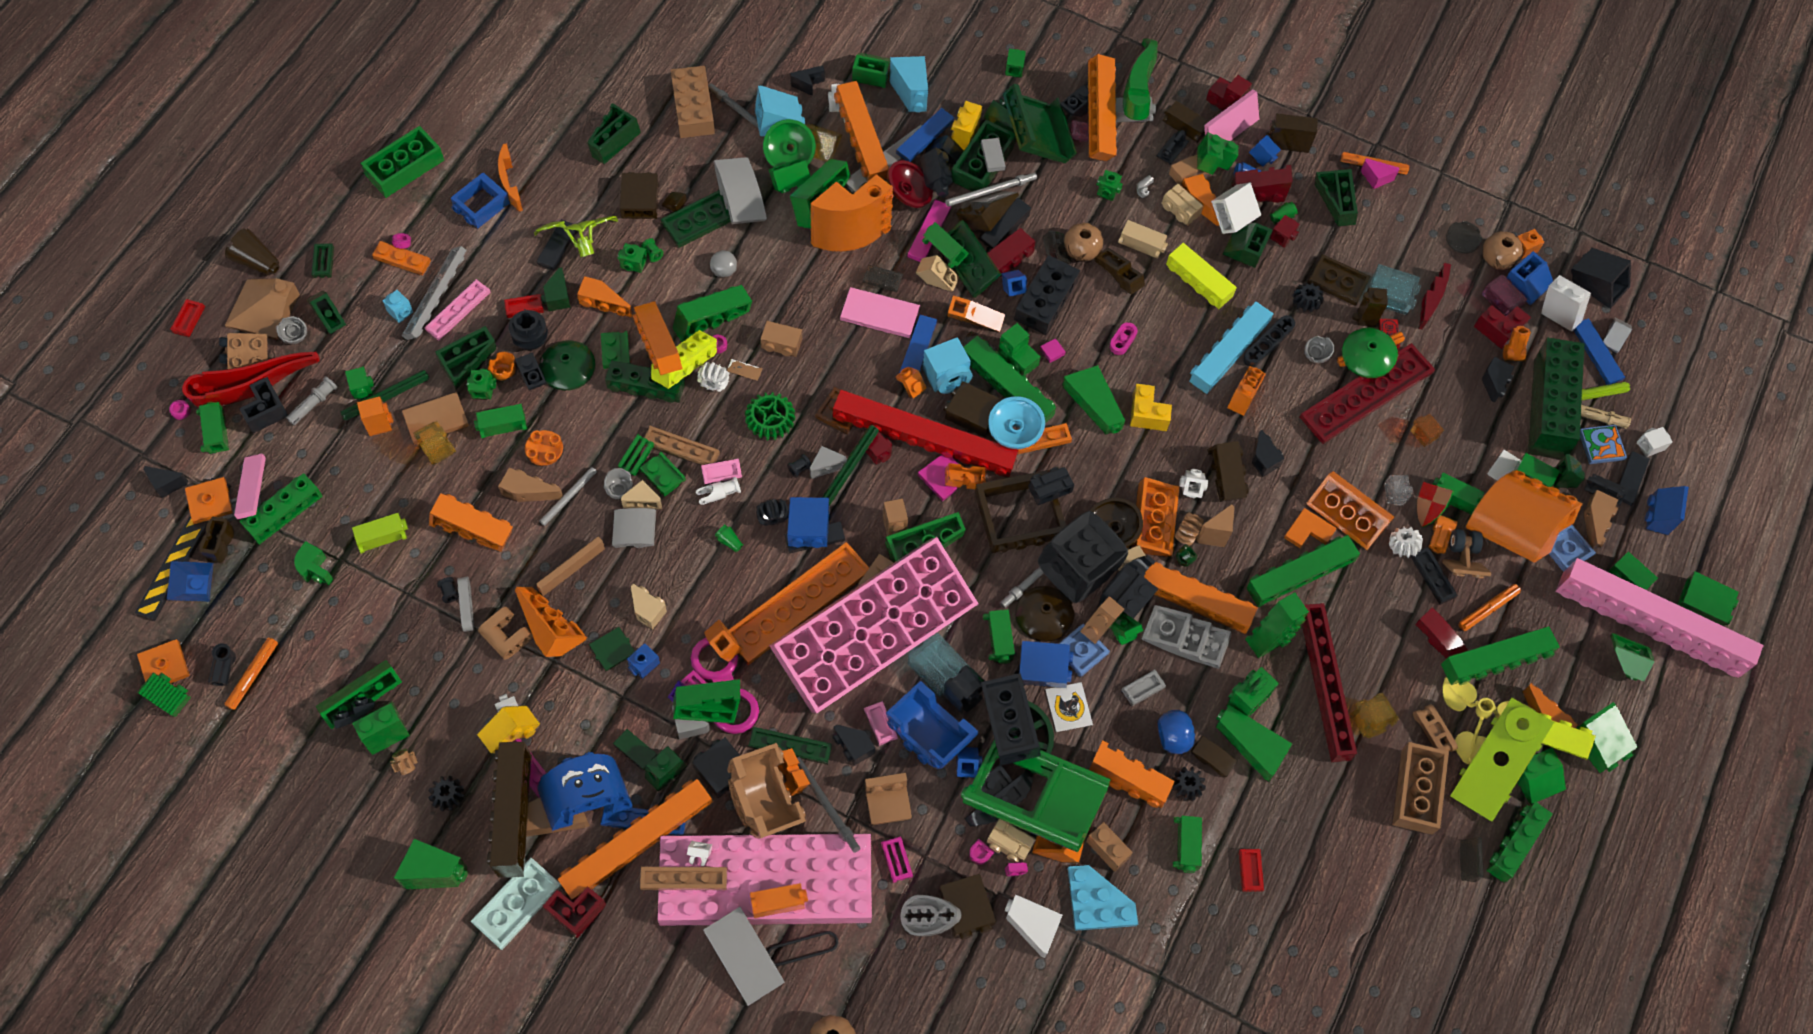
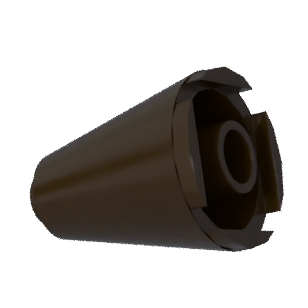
(251, 253)

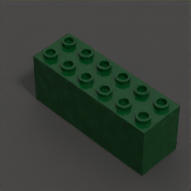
(1556, 398)

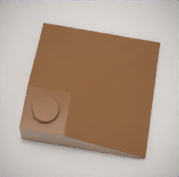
(263, 306)

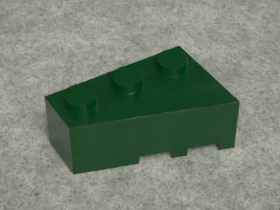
(613, 134)
(1338, 194)
(465, 355)

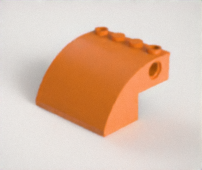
(851, 220)
(1524, 515)

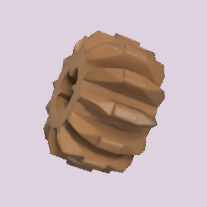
(1189, 529)

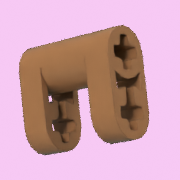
(493, 634)

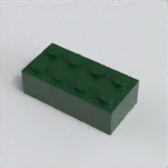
(971, 168)

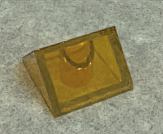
(826, 142)

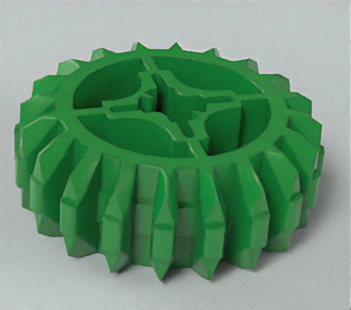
(774, 424)

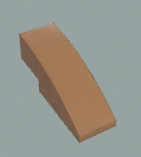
(1185, 169)

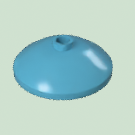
(1016, 413)

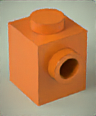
(1531, 242)

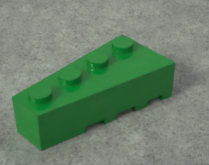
(818, 183)
(710, 311)
(946, 529)
(1279, 626)

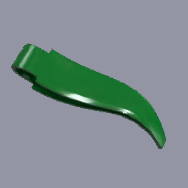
(1136, 93)

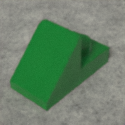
(1126, 628)

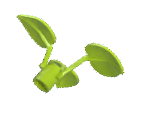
(583, 243)

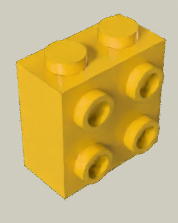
(967, 124)

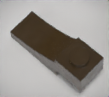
(1121, 270)

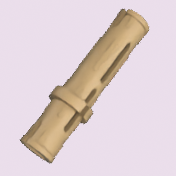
(1609, 418)

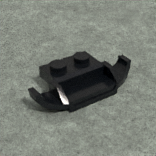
(1130, 587)
(1003, 787)

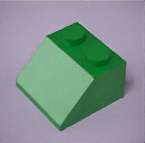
(1542, 777)

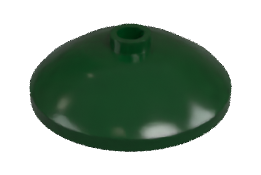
(568, 373)

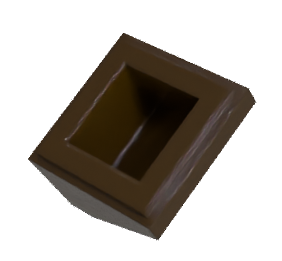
(675, 201)

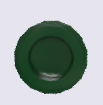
(1187, 554)

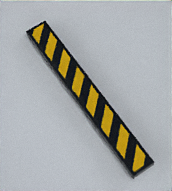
(182, 552)

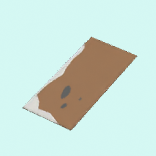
(744, 369)

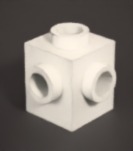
(1193, 489)

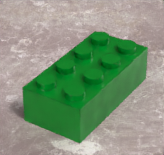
(402, 161)

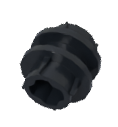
(528, 330)

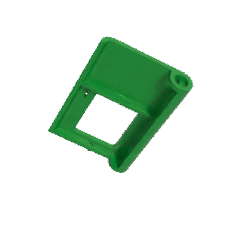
(1063, 808)

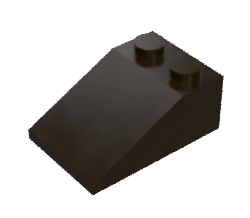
(987, 210)

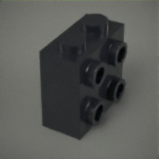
(713, 765)

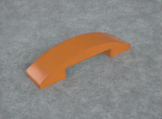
(504, 163)

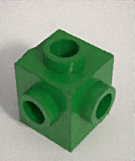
(1109, 185)
(632, 258)
(481, 384)

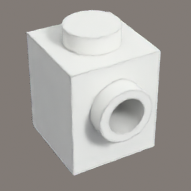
(1654, 441)

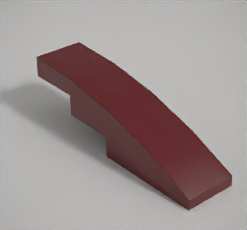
(1433, 296)

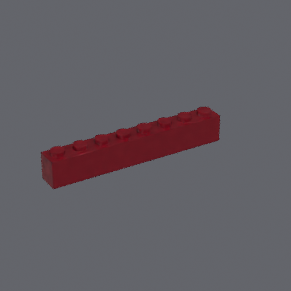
(1328, 684)

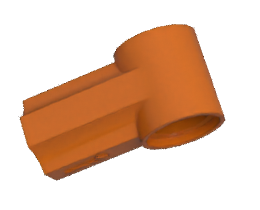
(1516, 348)
(1442, 532)

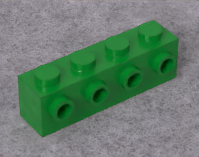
(281, 508)
(371, 684)
(1519, 842)

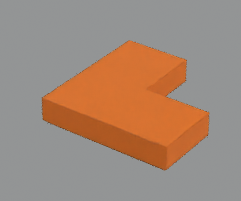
(1309, 524)

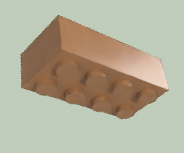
(692, 101)
(1420, 788)

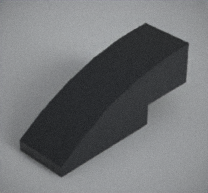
(1008, 224)

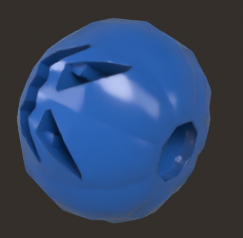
(1176, 732)

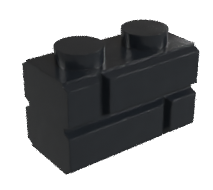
(1050, 485)

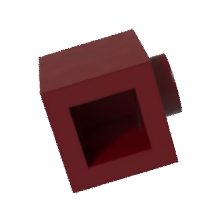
(1285, 231)
(879, 449)

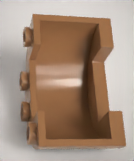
(761, 794)

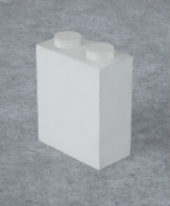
(1236, 208)
(1565, 303)

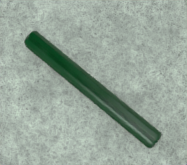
(389, 392)
(851, 463)

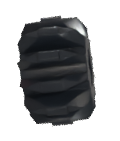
(1308, 297)
(772, 512)
(1191, 791)
(441, 799)

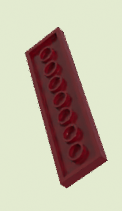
(1365, 395)

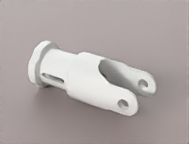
(718, 490)

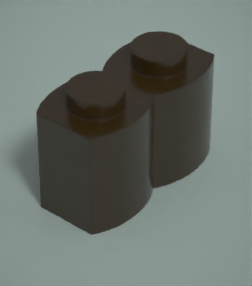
(217, 538)

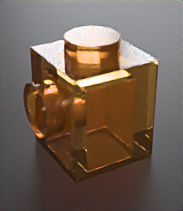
(1426, 429)

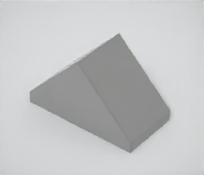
(1617, 335)
(826, 462)
(691, 728)

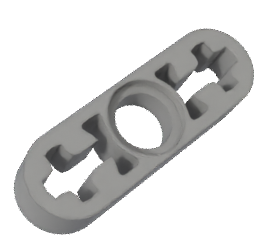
(465, 602)

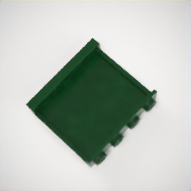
(1039, 126)

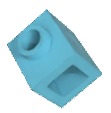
(397, 306)

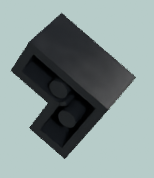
(265, 409)

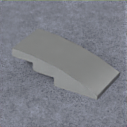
(740, 190)
(1186, 636)
(744, 956)

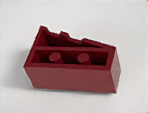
(1267, 185)

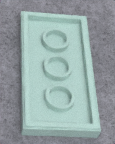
(516, 904)

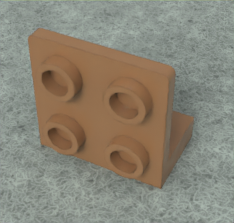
(888, 799)

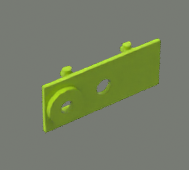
(1484, 783)

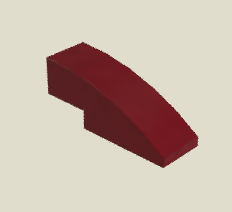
(1441, 634)

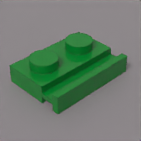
(615, 347)
(662, 474)

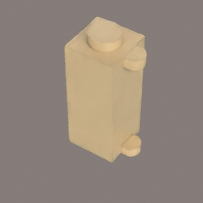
(1143, 239)

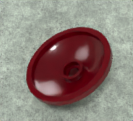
(909, 184)

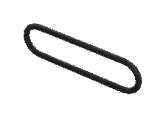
(802, 939)

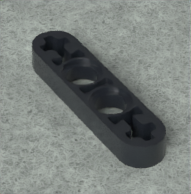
(1269, 341)

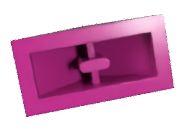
(1378, 173)

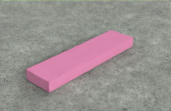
(457, 310)
(250, 486)

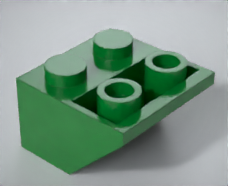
(871, 70)

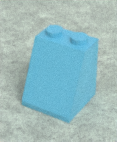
(910, 81)
(774, 107)

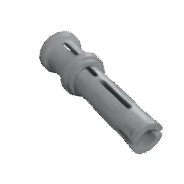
(317, 394)

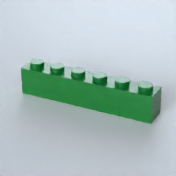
(1004, 377)
(1303, 570)
(1500, 655)

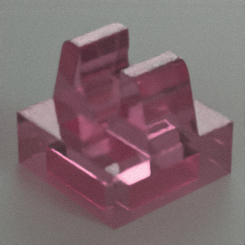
(1079, 131)

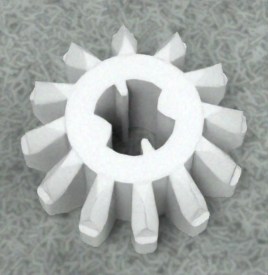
(713, 376)
(1405, 542)

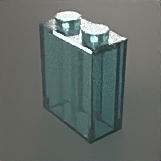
(1400, 288)
(935, 662)

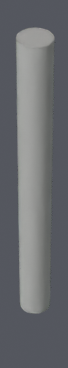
(566, 498)

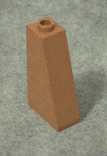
(539, 823)

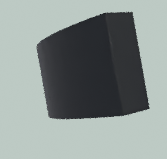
(359, 708)

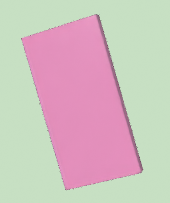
(1235, 118)
(880, 312)

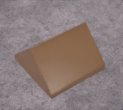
(1218, 529)

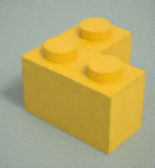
(1148, 413)
(507, 726)

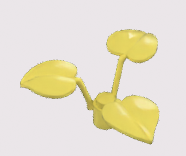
(1459, 697)

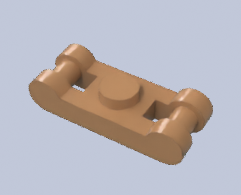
(1435, 729)

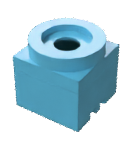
(947, 366)

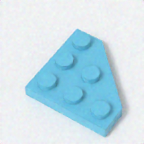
(1098, 902)

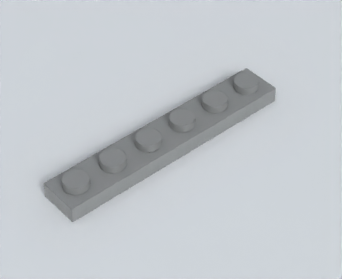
(434, 292)

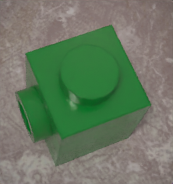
(359, 382)

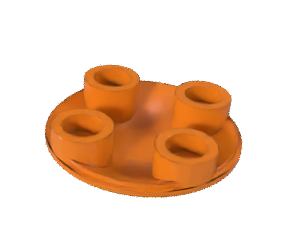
(543, 447)

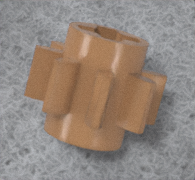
(403, 761)

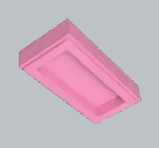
(721, 471)
(878, 721)

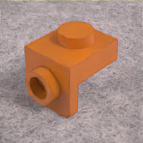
(912, 381)

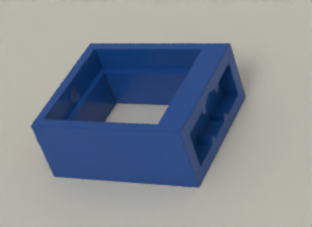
(489, 210)

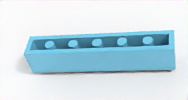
(1231, 347)

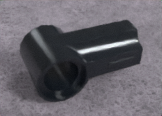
(221, 667)

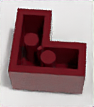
(1224, 93)
(1500, 327)
(575, 915)

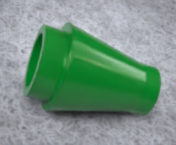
(1287, 209)
(729, 538)

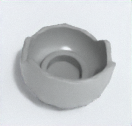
(723, 263)
(291, 330)
(1319, 349)
(617, 483)

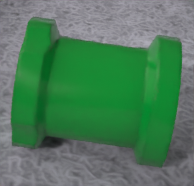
(652, 250)

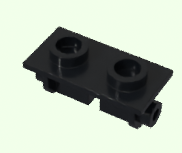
(1173, 147)
(1606, 486)

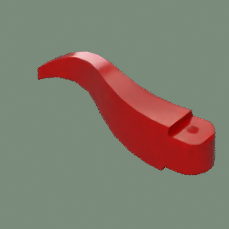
(233, 384)

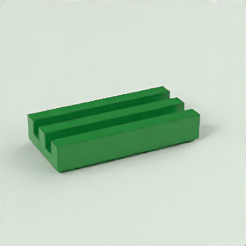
(638, 438)

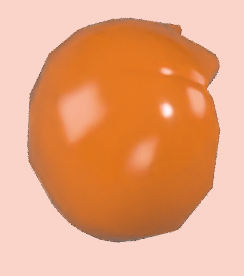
(502, 366)

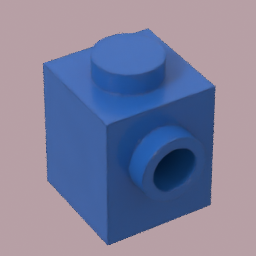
(1265, 151)
(1014, 282)
(643, 661)
(968, 762)

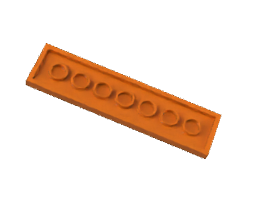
(798, 601)

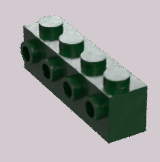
(638, 381)

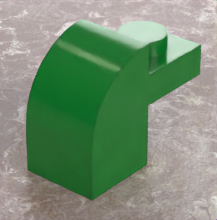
(308, 564)

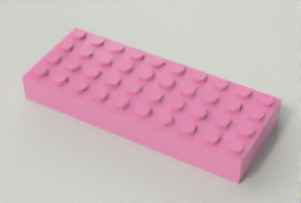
(873, 625)
(823, 864)

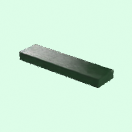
(804, 748)

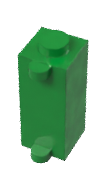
(945, 244)
(500, 420)
(213, 428)
(1464, 496)
(1000, 636)
(1189, 844)

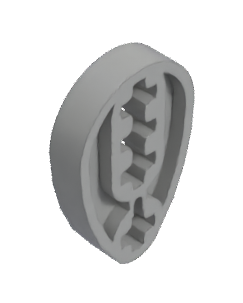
(926, 926)

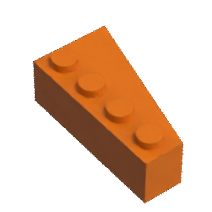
(470, 522)
(1131, 776)

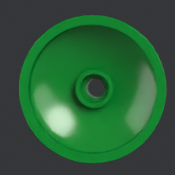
(786, 133)
(1369, 361)

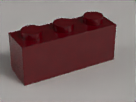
(1012, 251)

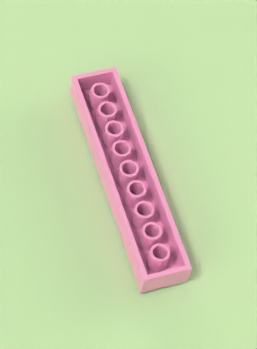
(1659, 618)

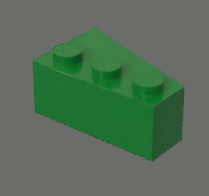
(707, 701)

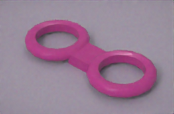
(725, 675)

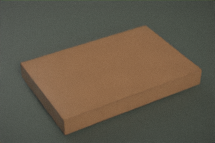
(445, 410)

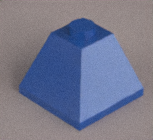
(190, 581)

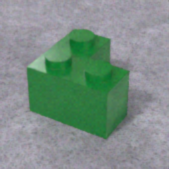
(1215, 153)
(1016, 350)

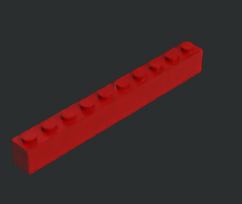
(925, 433)

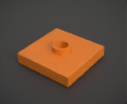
(208, 500)
(166, 659)

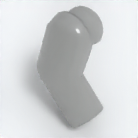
(1142, 189)

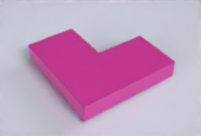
(934, 477)

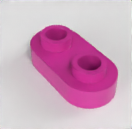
(1123, 340)

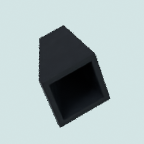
(1603, 275)

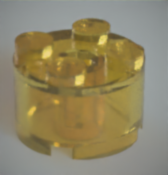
(434, 442)
(1374, 715)

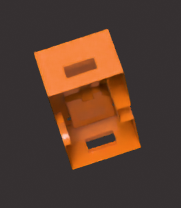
(964, 476)
(795, 778)

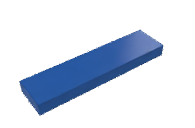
(925, 135)
(919, 342)
(1598, 352)
(624, 818)

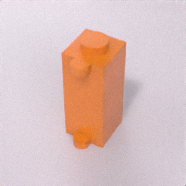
(778, 900)

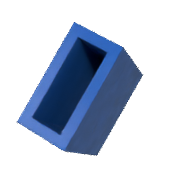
(808, 522)
(1045, 664)

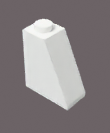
(1033, 922)

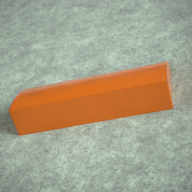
(1159, 509)

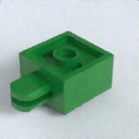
(1252, 692)

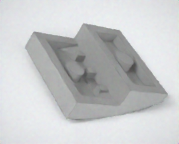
(634, 527)

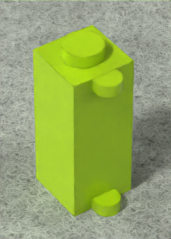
(380, 532)

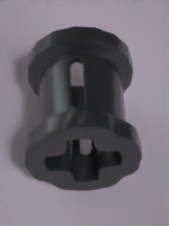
(799, 465)
(448, 590)

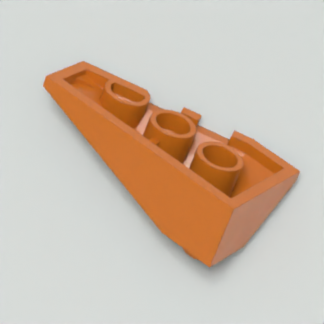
(549, 629)

